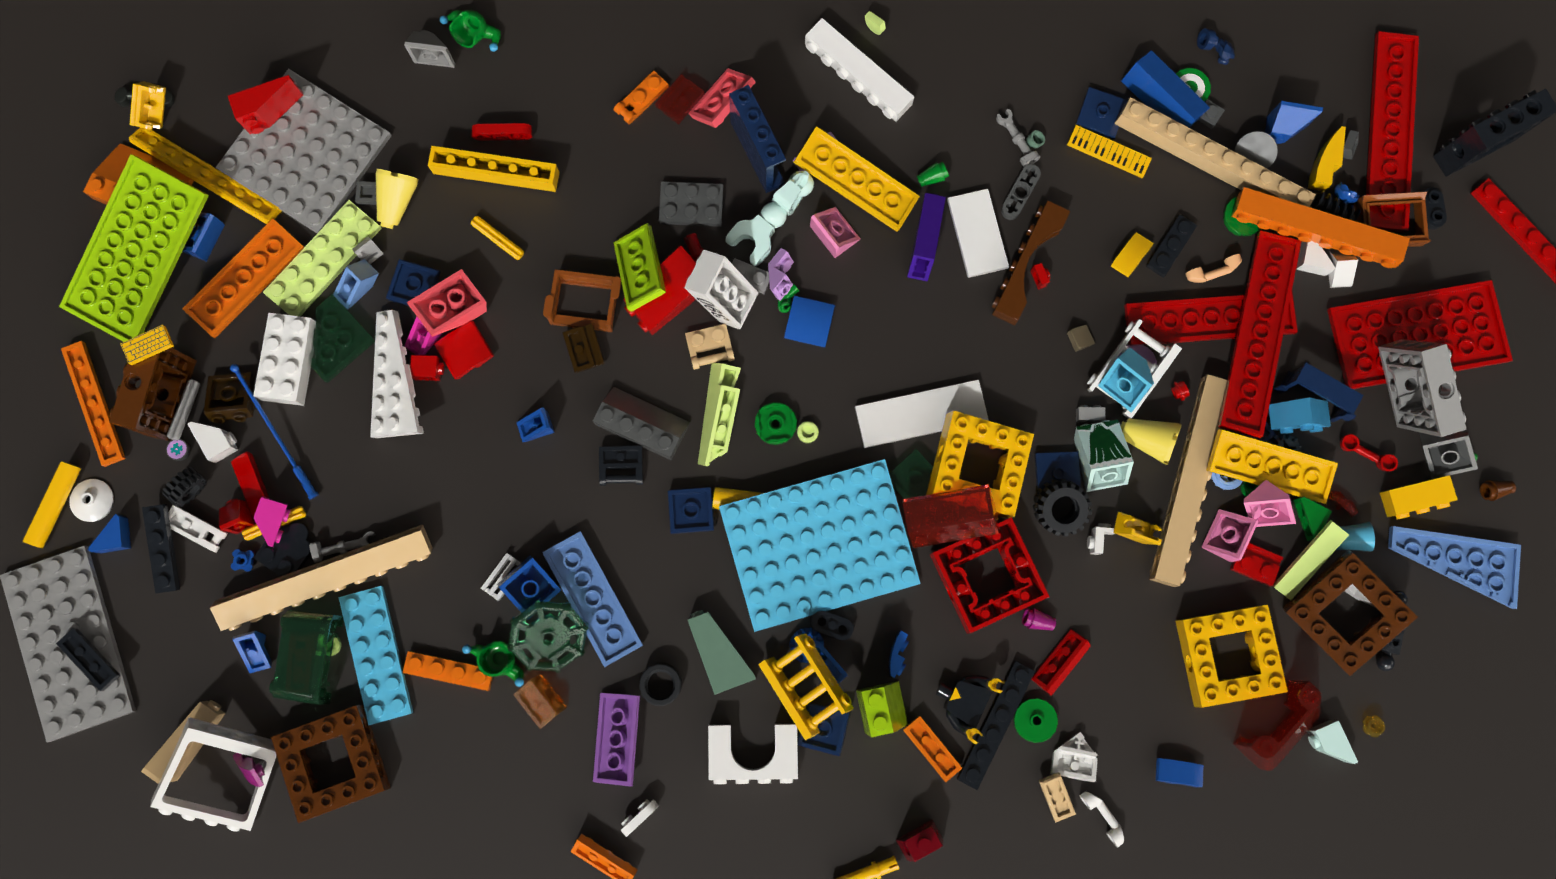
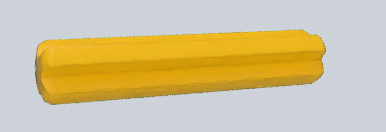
(497, 237)
(253, 531)

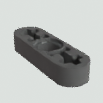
(1008, 202)

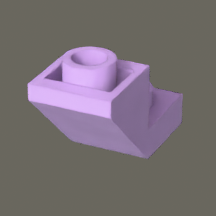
(778, 280)

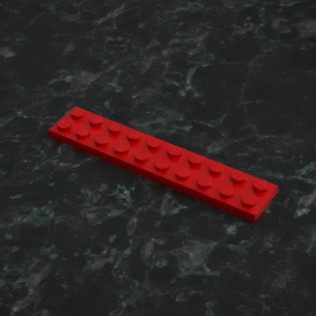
(1392, 126)
(1260, 334)

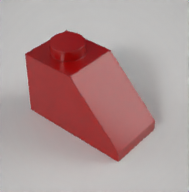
(235, 516)

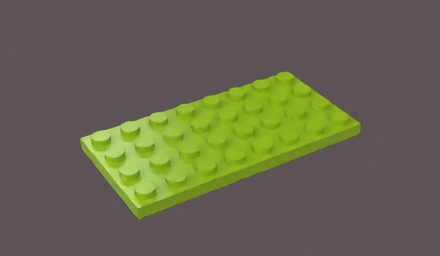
(133, 250)

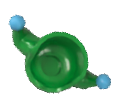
(470, 27)
(496, 661)

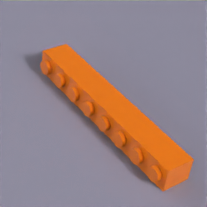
(1320, 227)

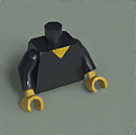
(967, 702)

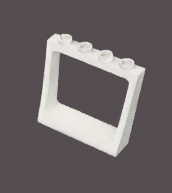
(222, 738)

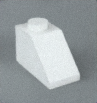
(213, 441)

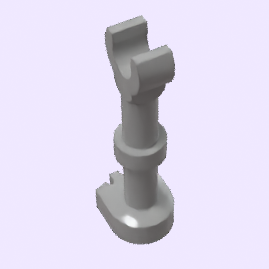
(1029, 157)
(318, 552)

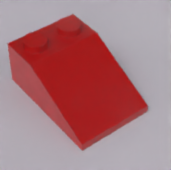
(264, 104)

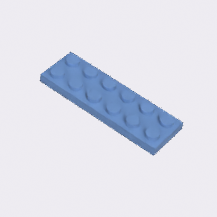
(592, 598)

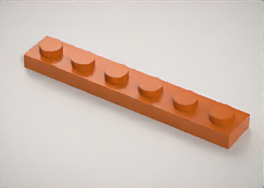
(93, 403)

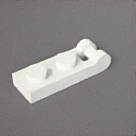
(195, 528)

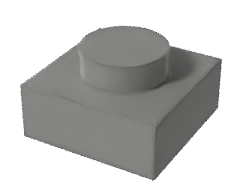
(367, 250)

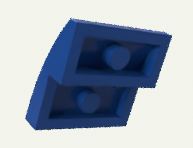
(809, 321)

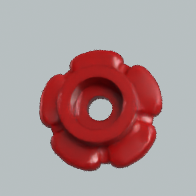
(1180, 390)

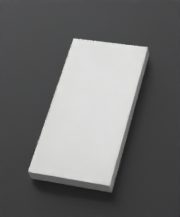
(977, 233)

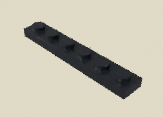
(995, 725)

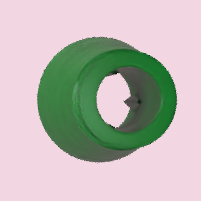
(933, 174)

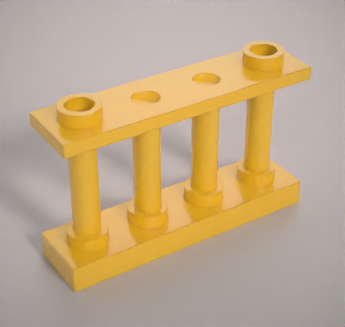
(785, 687)

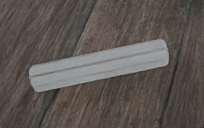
(183, 410)

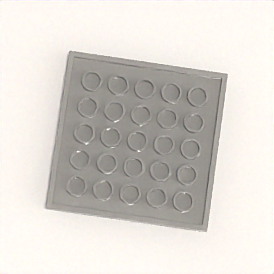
(307, 156)

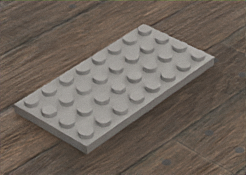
(44, 606)

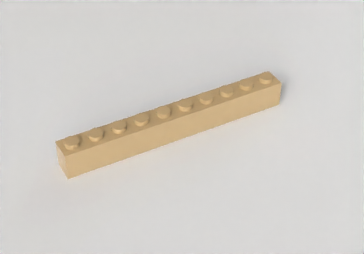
(1207, 153)
(1189, 485)
(321, 578)

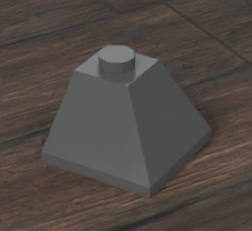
(1448, 454)

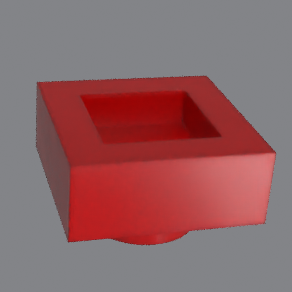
(1040, 275)

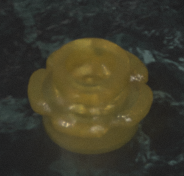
(1379, 726)

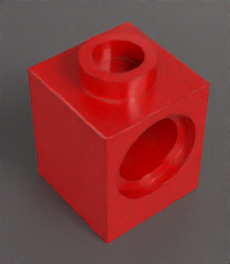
(426, 367)

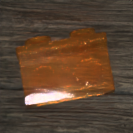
(540, 700)

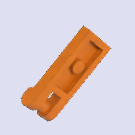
(641, 97)

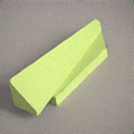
(719, 412)

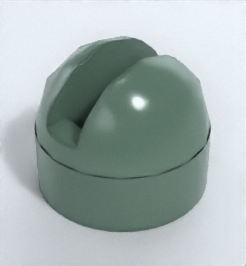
(1035, 139)

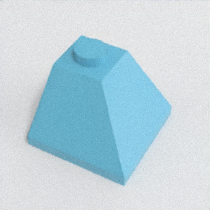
(1128, 379)

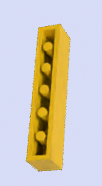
(493, 168)

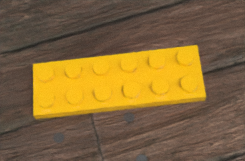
(856, 179)
(1261, 461)

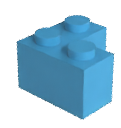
(1302, 413)

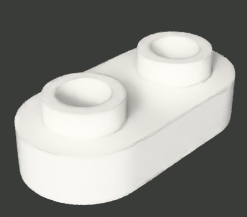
(632, 823)

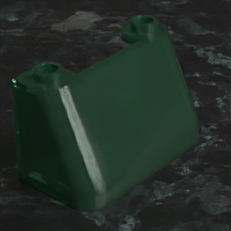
(305, 657)

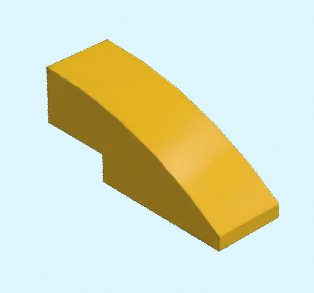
(1328, 161)

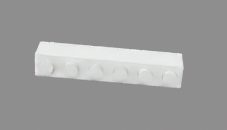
(858, 70)

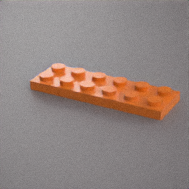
(243, 278)

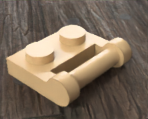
(707, 340)

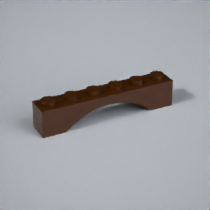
(1013, 299)

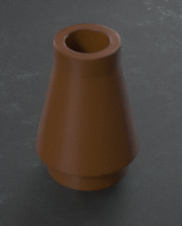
(1493, 490)

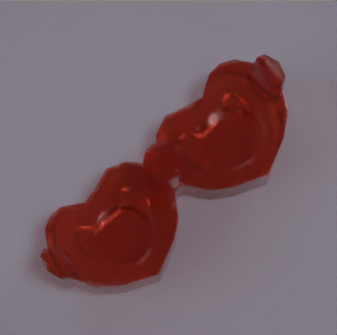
(1343, 502)

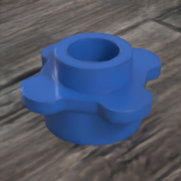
(248, 562)

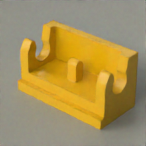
(147, 105)
(1136, 529)

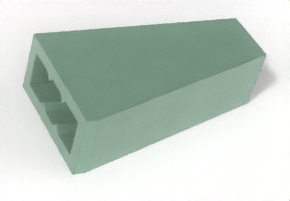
(720, 658)

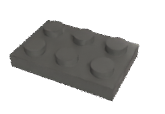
(691, 204)

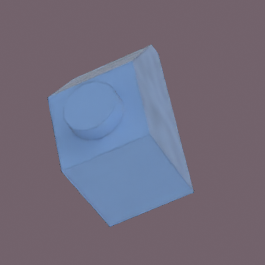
(355, 282)

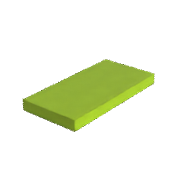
(639, 267)

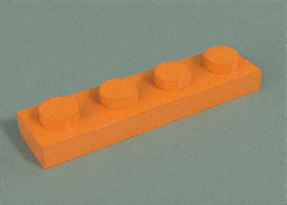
(446, 671)

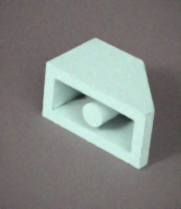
(1332, 741)

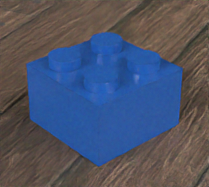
(527, 584)

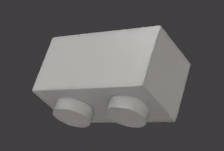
(1090, 414)

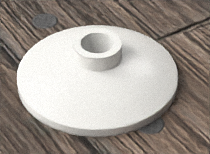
(100, 503)

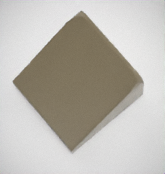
(1080, 338)

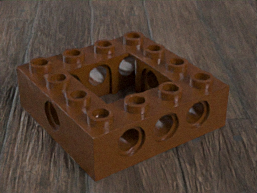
(143, 407)
(1325, 588)
(362, 751)

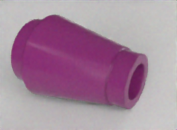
(1036, 619)

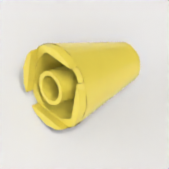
(393, 196)
(1152, 437)

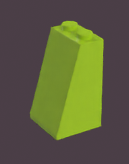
(882, 709)

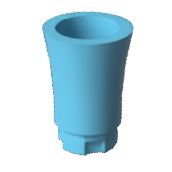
(1360, 537)

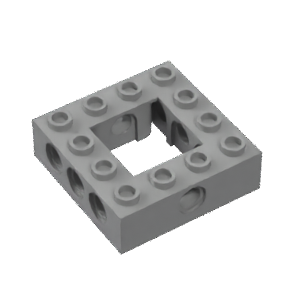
(1420, 404)

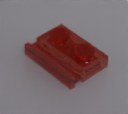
(679, 99)

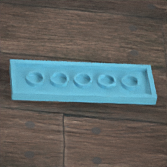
(375, 655)

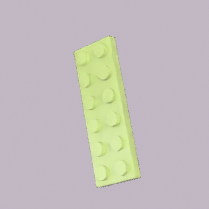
(321, 260)

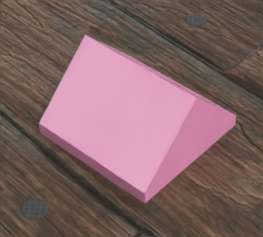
(833, 231)
(1269, 506)
(1229, 535)

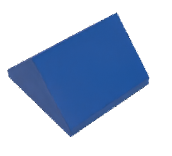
(204, 236)

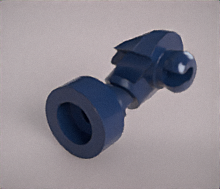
(1208, 39)

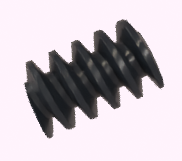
(1326, 204)

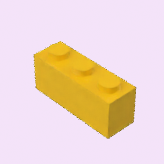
(1419, 497)

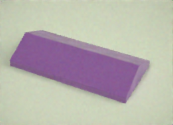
(616, 739)

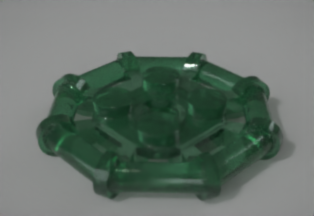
(544, 625)

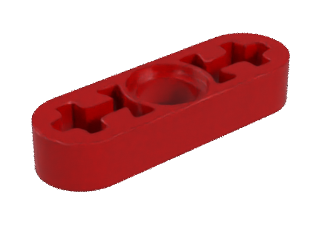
(505, 131)

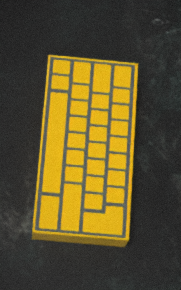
(147, 344)

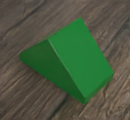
(1312, 516)

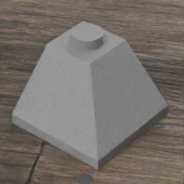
(428, 49)

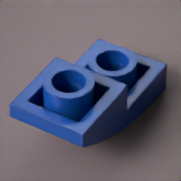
(896, 661)
(1179, 772)

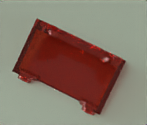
(1305, 708)

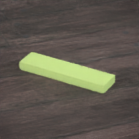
(1310, 560)

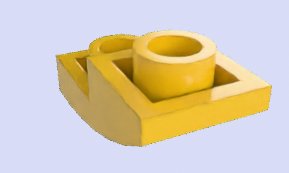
(1132, 254)

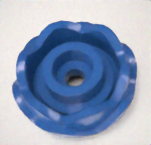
(1345, 194)

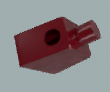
(920, 841)

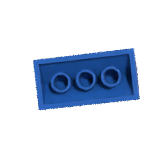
(1164, 91)

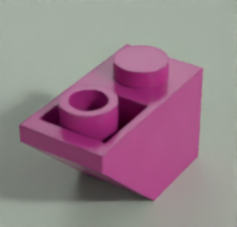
(269, 519)

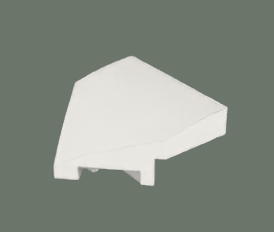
(1075, 760)

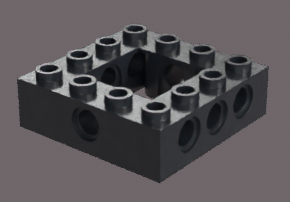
(1495, 132)

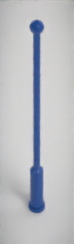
(296, 468)

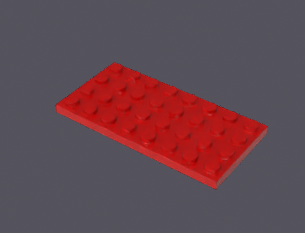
(1457, 316)

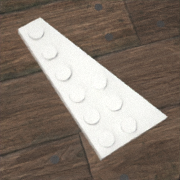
(393, 384)

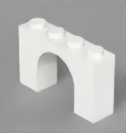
(725, 767)

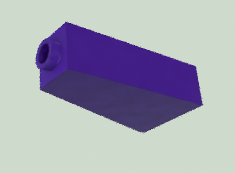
(926, 237)

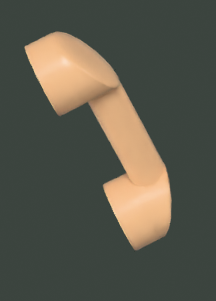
(1198, 276)

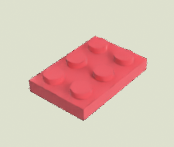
(715, 103)

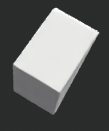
(1314, 259)
(1345, 268)

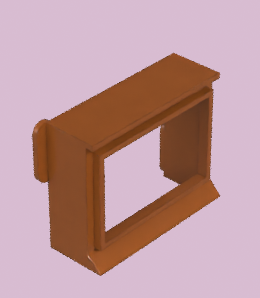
(1417, 198)
(587, 280)

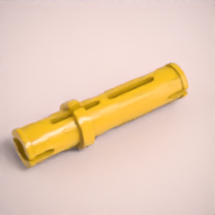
(875, 870)

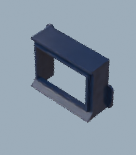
(1326, 387)

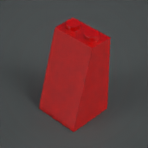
(665, 307)

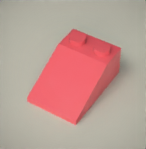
(448, 304)

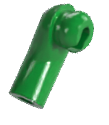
(785, 304)

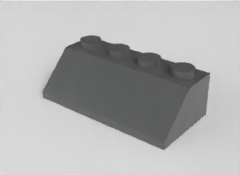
(641, 423)

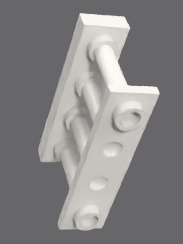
(1157, 370)

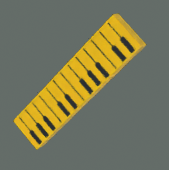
(1109, 151)

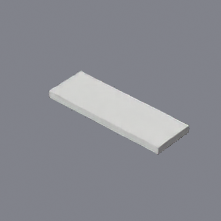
(917, 413)

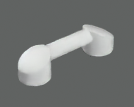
(1116, 833)

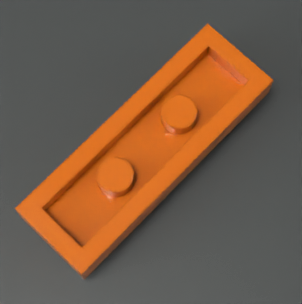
(932, 749)
(602, 859)

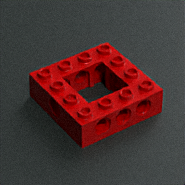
(1028, 584)

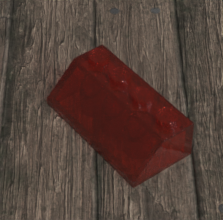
(951, 516)

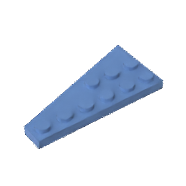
(1473, 562)

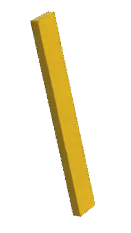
(204, 174)

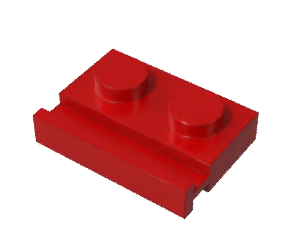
(1258, 565)

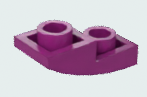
(251, 771)

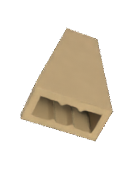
(205, 711)

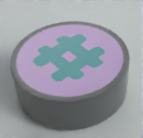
(178, 450)

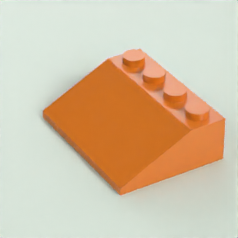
(106, 175)

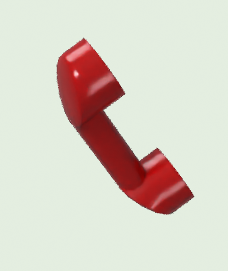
(1384, 462)

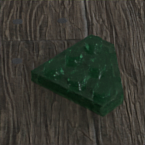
(336, 339)

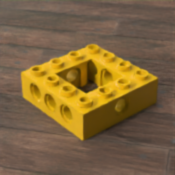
(955, 434)
(1200, 664)

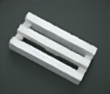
(491, 592)

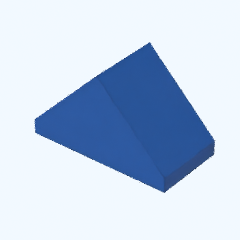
(535, 425)
(113, 537)

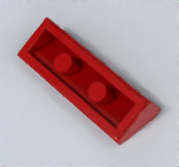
(249, 480)
(1061, 662)

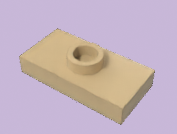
(1057, 797)

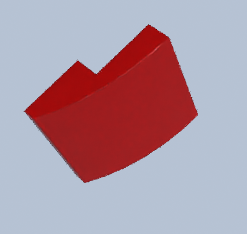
(464, 349)

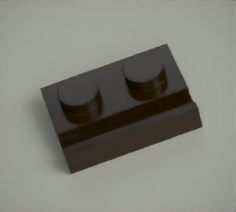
(583, 348)

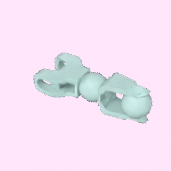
(772, 216)

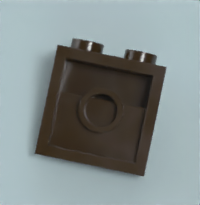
(228, 398)

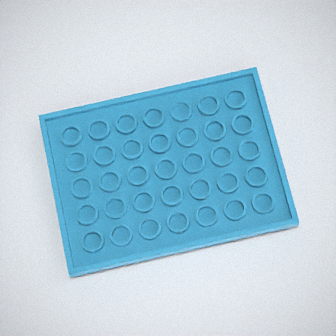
(819, 545)

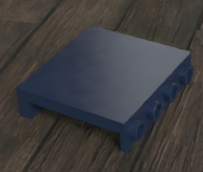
(756, 138)

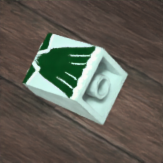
(1103, 455)

